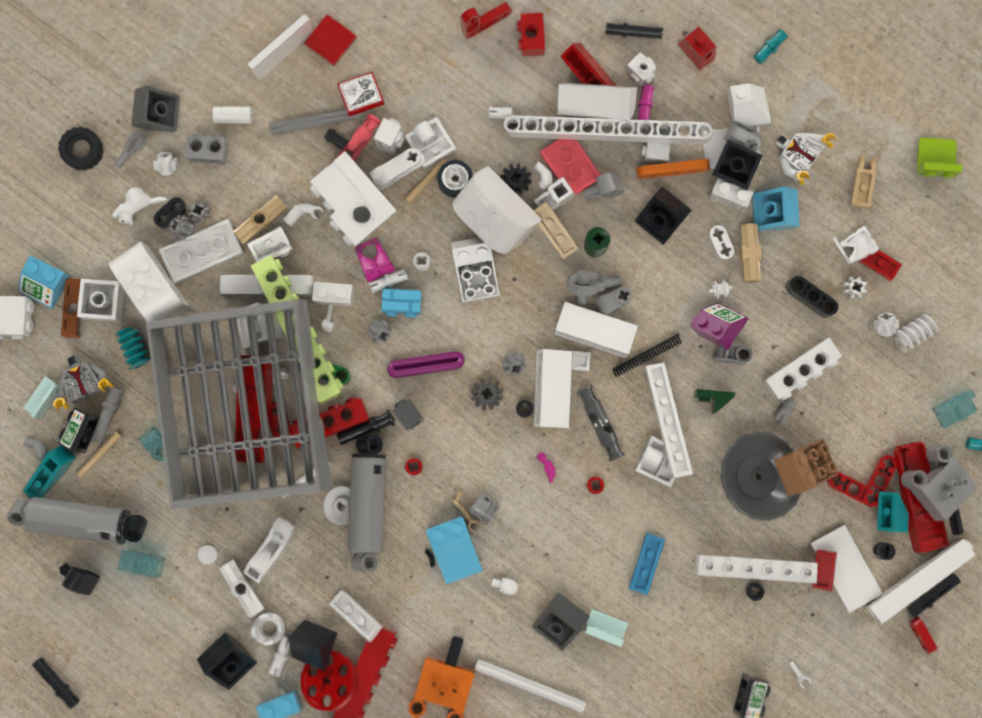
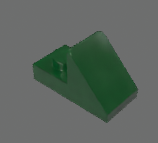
(719, 398)

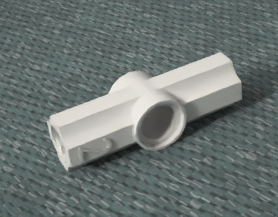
(234, 577)

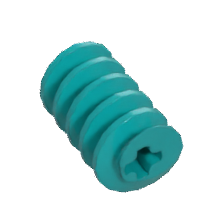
(132, 347)

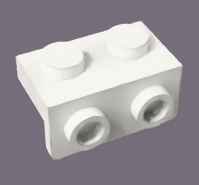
(271, 243)

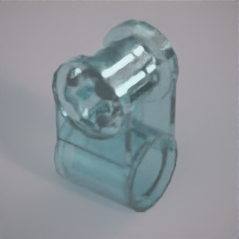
(152, 442)

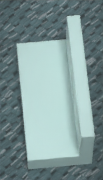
(42, 398)
(606, 627)

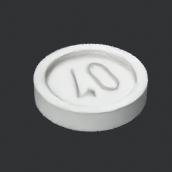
(207, 554)

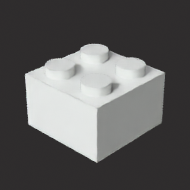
(100, 300)

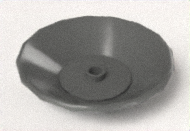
(763, 497)

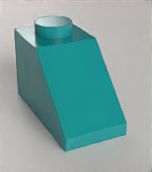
(892, 513)

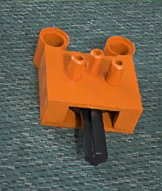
(444, 682)

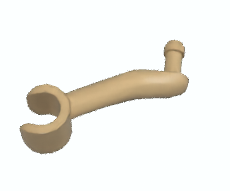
(462, 509)

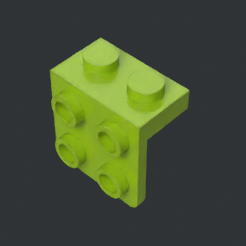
(937, 158)

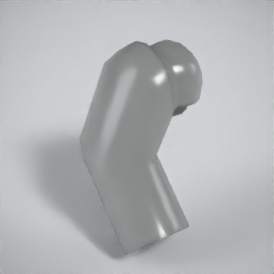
(38, 446)

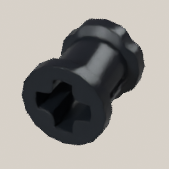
(887, 546)

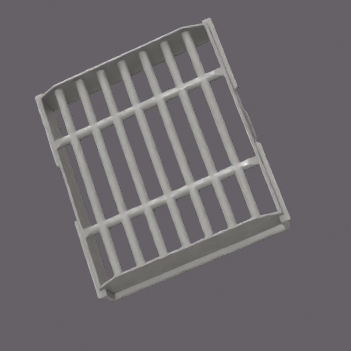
(166, 411)

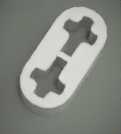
(716, 244)

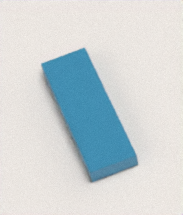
(646, 564)

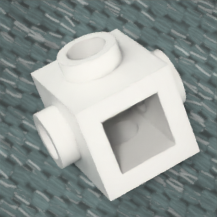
(641, 69)

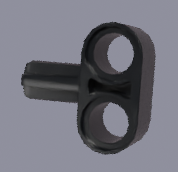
(78, 579)

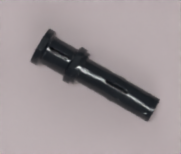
(375, 424)

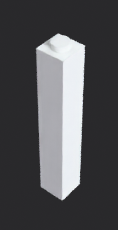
(920, 580)

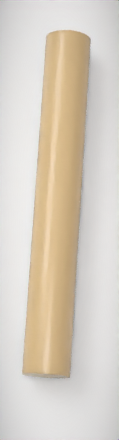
(424, 182)
(98, 454)

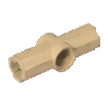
(250, 228)
(750, 253)

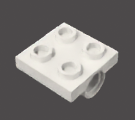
(431, 141)
(655, 462)

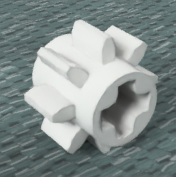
(165, 163)
(848, 288)
(886, 324)

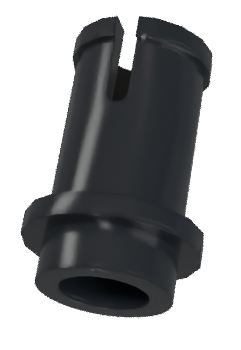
(336, 139)

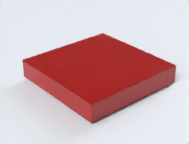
(330, 40)

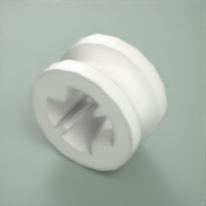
(421, 267)

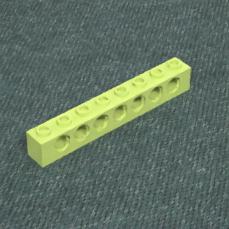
(262, 271)

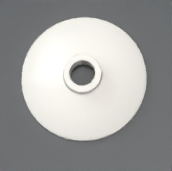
(337, 495)

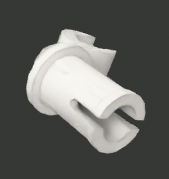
(299, 210)

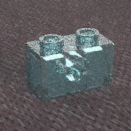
(141, 563)

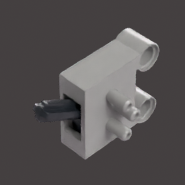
(943, 488)

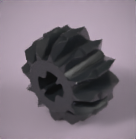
(508, 176)

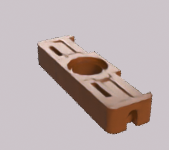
(70, 321)

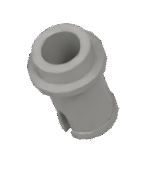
(786, 409)

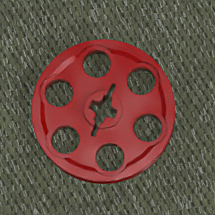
(331, 689)

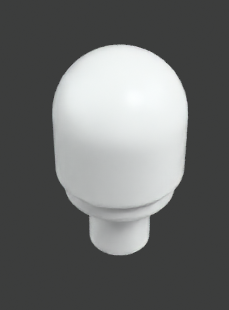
(505, 586)

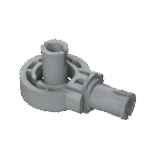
(589, 283)

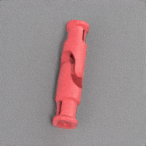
(361, 136)

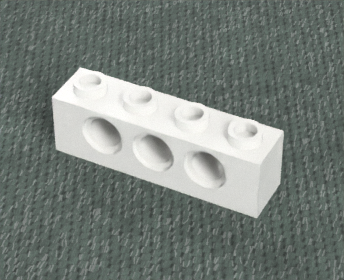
(829, 355)

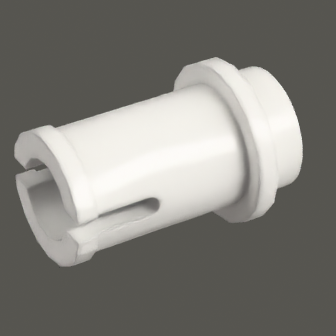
(499, 112)

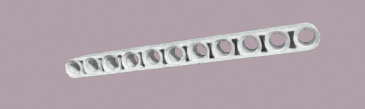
(615, 135)

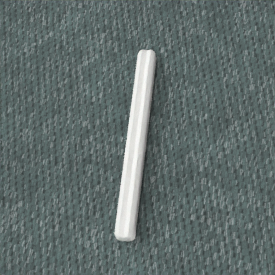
(530, 686)

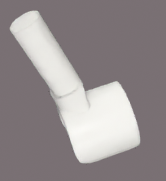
(327, 324)
(800, 677)

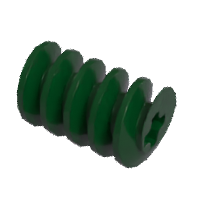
(591, 246)

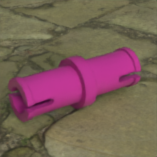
(645, 103)

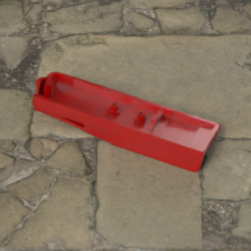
(253, 409)
(923, 530)

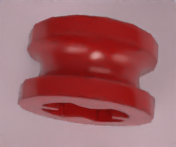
(413, 460)
(601, 484)

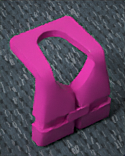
(374, 267)

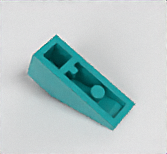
(49, 472)

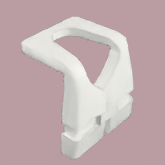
(862, 244)

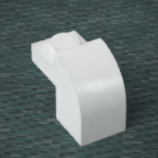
(557, 194)

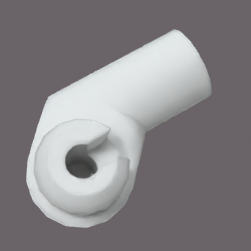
(546, 175)

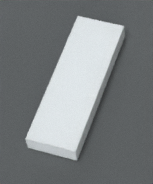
(356, 615)

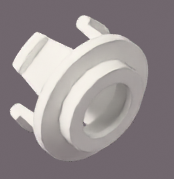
(258, 633)

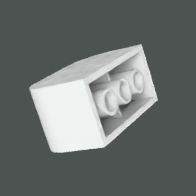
(495, 211)
(148, 283)

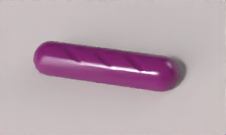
(426, 364)

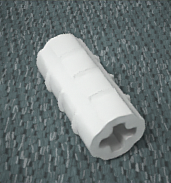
(233, 114)

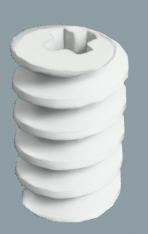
(914, 331)

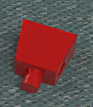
(697, 47)

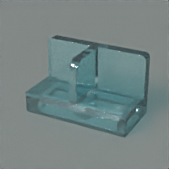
(955, 409)

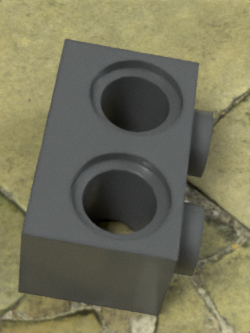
(407, 414)

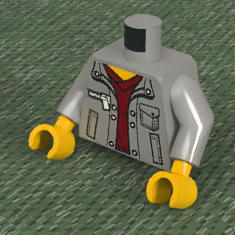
(80, 382)

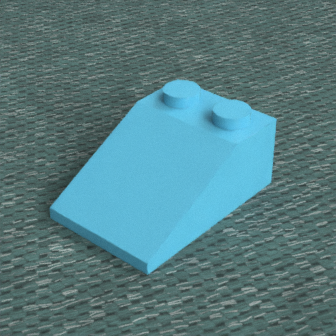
(454, 550)

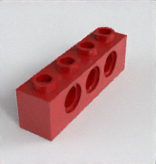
(358, 417)

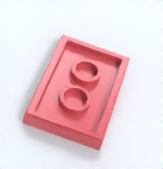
(570, 161)

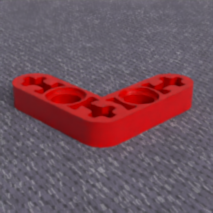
(474, 24)
(864, 490)

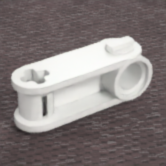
(396, 168)

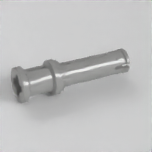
(110, 404)

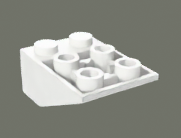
(475, 269)

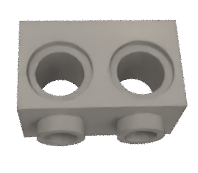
(205, 154)

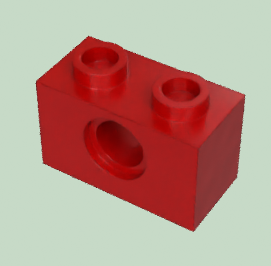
(531, 23)

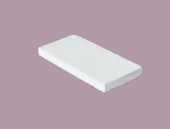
(281, 47)
(201, 251)
(852, 575)

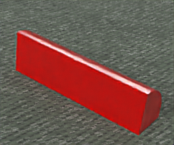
(585, 66)

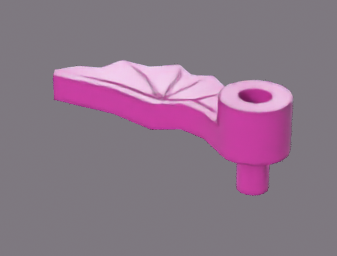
(548, 466)

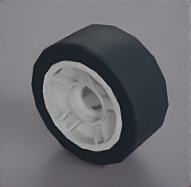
(446, 173)

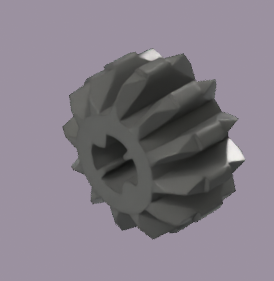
(492, 391)

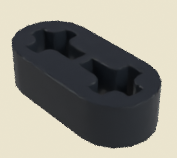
(167, 209)

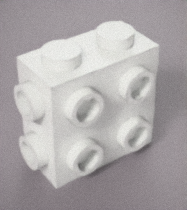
(15, 317)

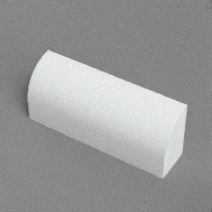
(596, 101)
(596, 330)
(552, 388)

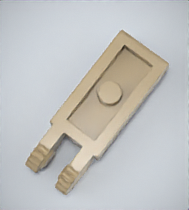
(863, 184)

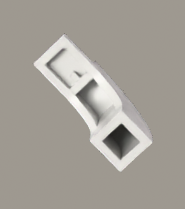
(270, 550)

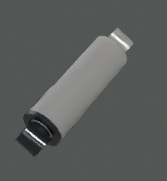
(367, 503)
(77, 520)

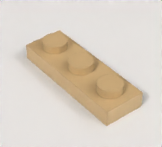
(555, 230)

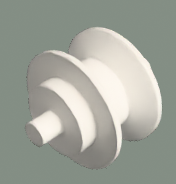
(720, 289)

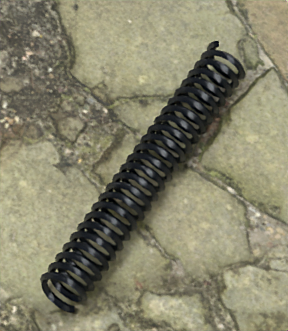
(619, 367)

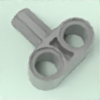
(607, 185)

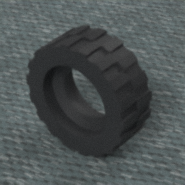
(73, 135)

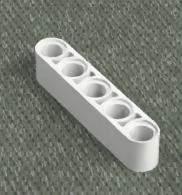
(249, 286)

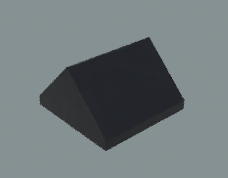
(312, 644)

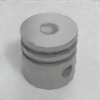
(484, 509)

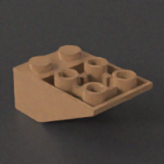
(806, 467)

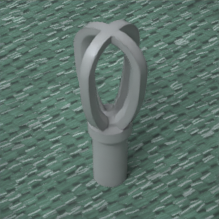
(126, 153)

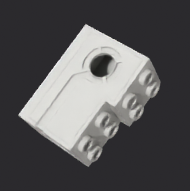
(353, 198)

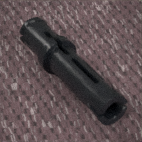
(634, 31)
(928, 599)
(62, 690)

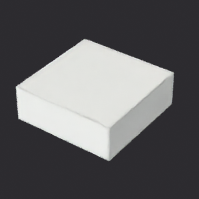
(581, 361)

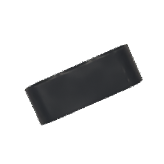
(821, 297)

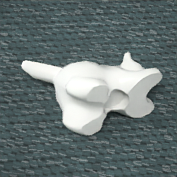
(135, 201)

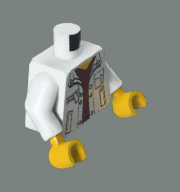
(801, 153)

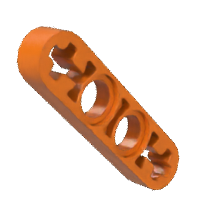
(673, 168)

